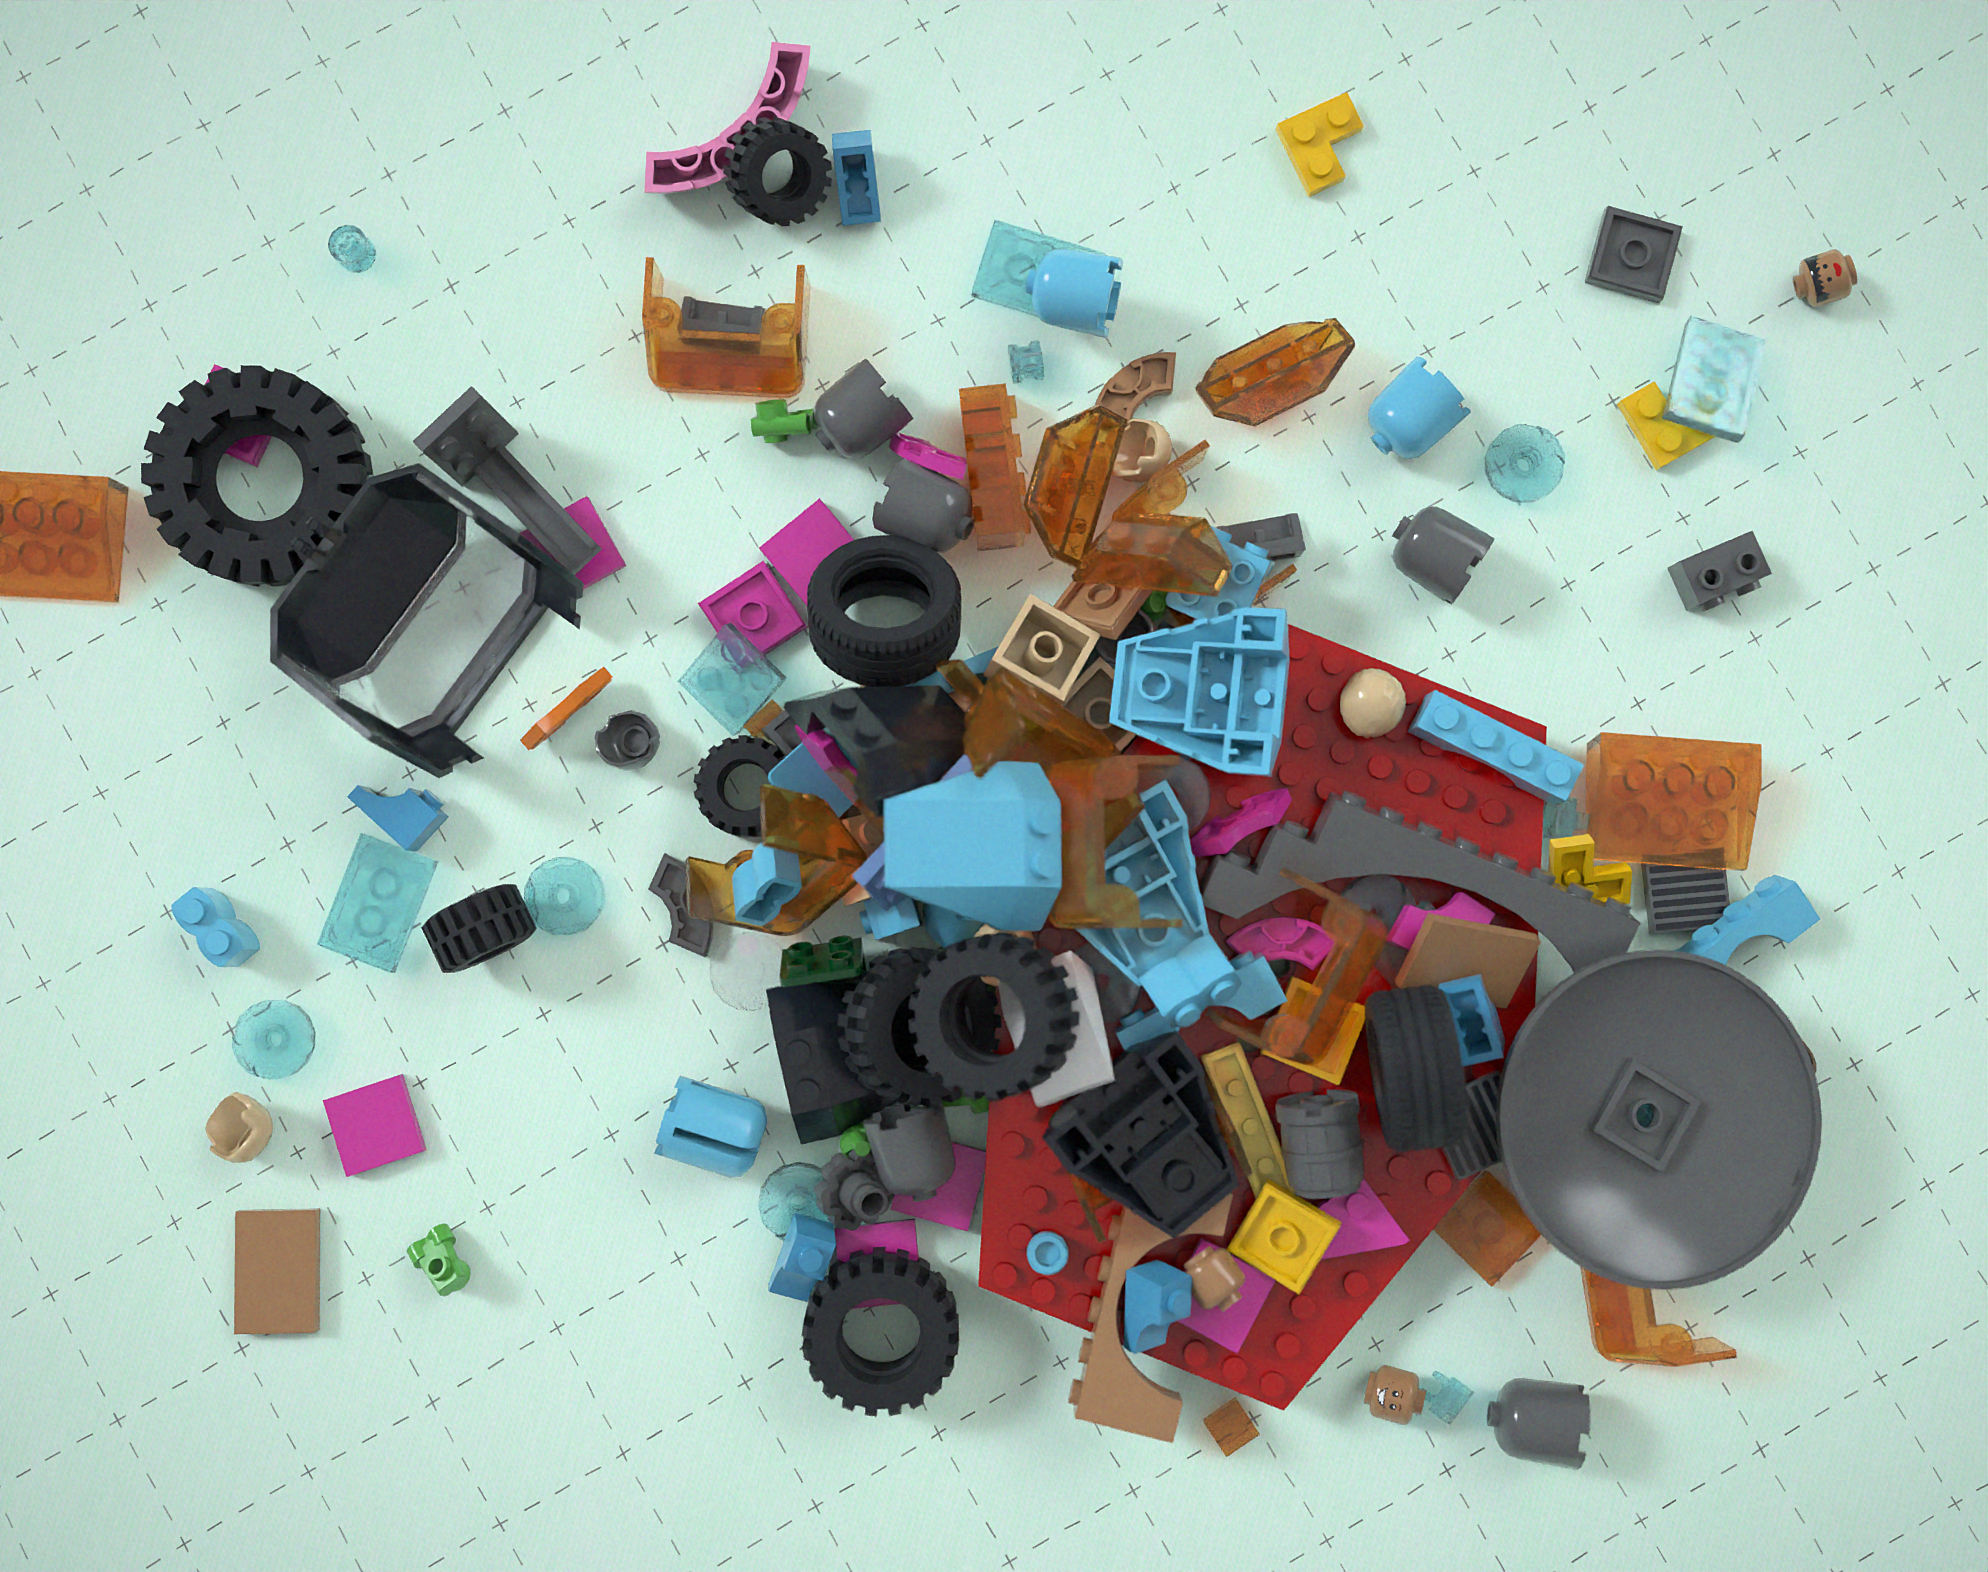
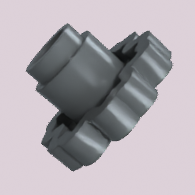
(851, 1191)

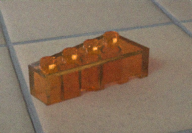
(993, 468)

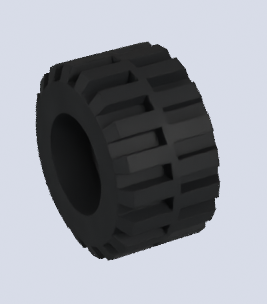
(807, 177)
(712, 778)
(478, 928)

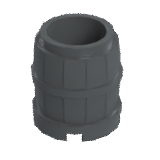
(1321, 1143)

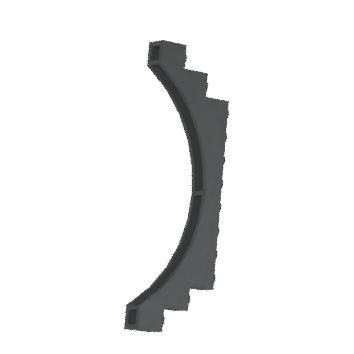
(1365, 841)

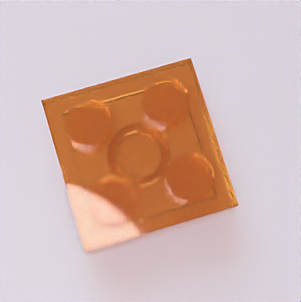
(1487, 1228)

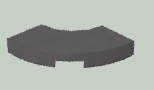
(670, 886)

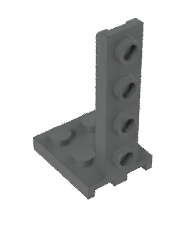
(473, 441)

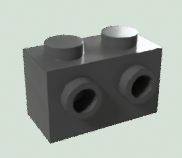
(1720, 570)

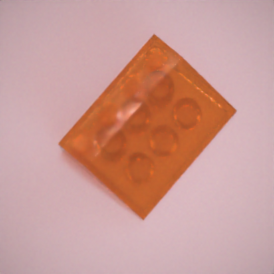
(61, 536)
(1672, 800)

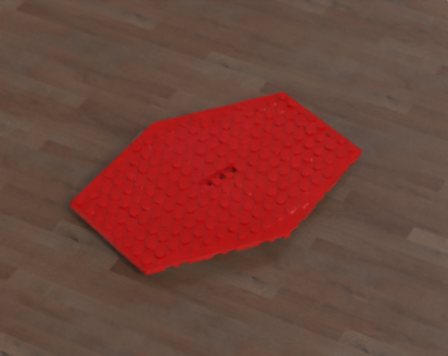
(1317, 754)

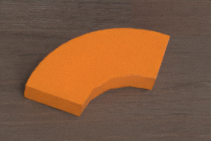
(565, 709)

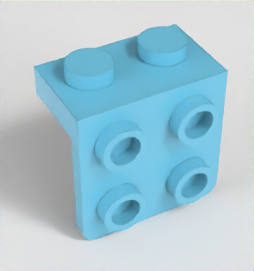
(1240, 587)
(804, 775)

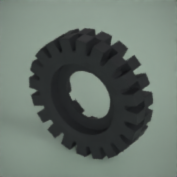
(201, 432)

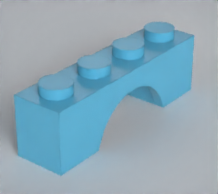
(1517, 756)
(1772, 909)
(1254, 997)

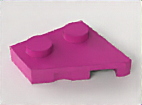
(1364, 1223)

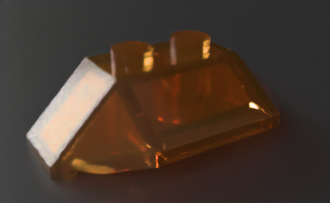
(1275, 371)
(1073, 480)
(1157, 554)

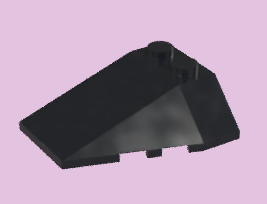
(892, 732)
(818, 1083)
(1148, 1136)

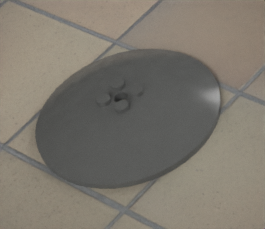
(1726, 1134)

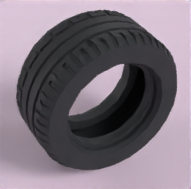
(888, 568)
(1416, 1068)

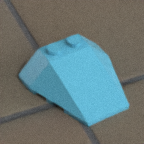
(1209, 688)
(979, 846)
(1158, 865)

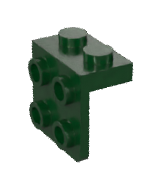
(827, 962)

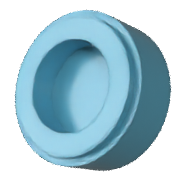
(1047, 1252)

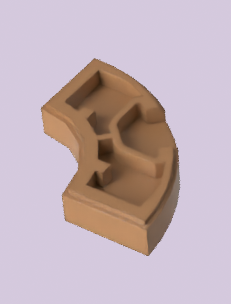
(1137, 383)

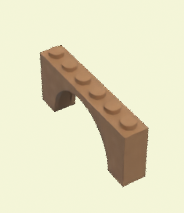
(1111, 1386)

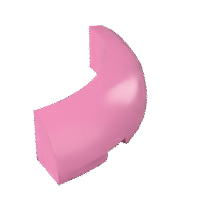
(703, 164)

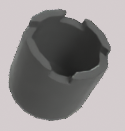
(858, 414)
(924, 507)
(1438, 549)
(911, 1149)
(1541, 1421)

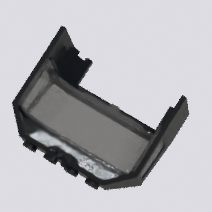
(413, 613)

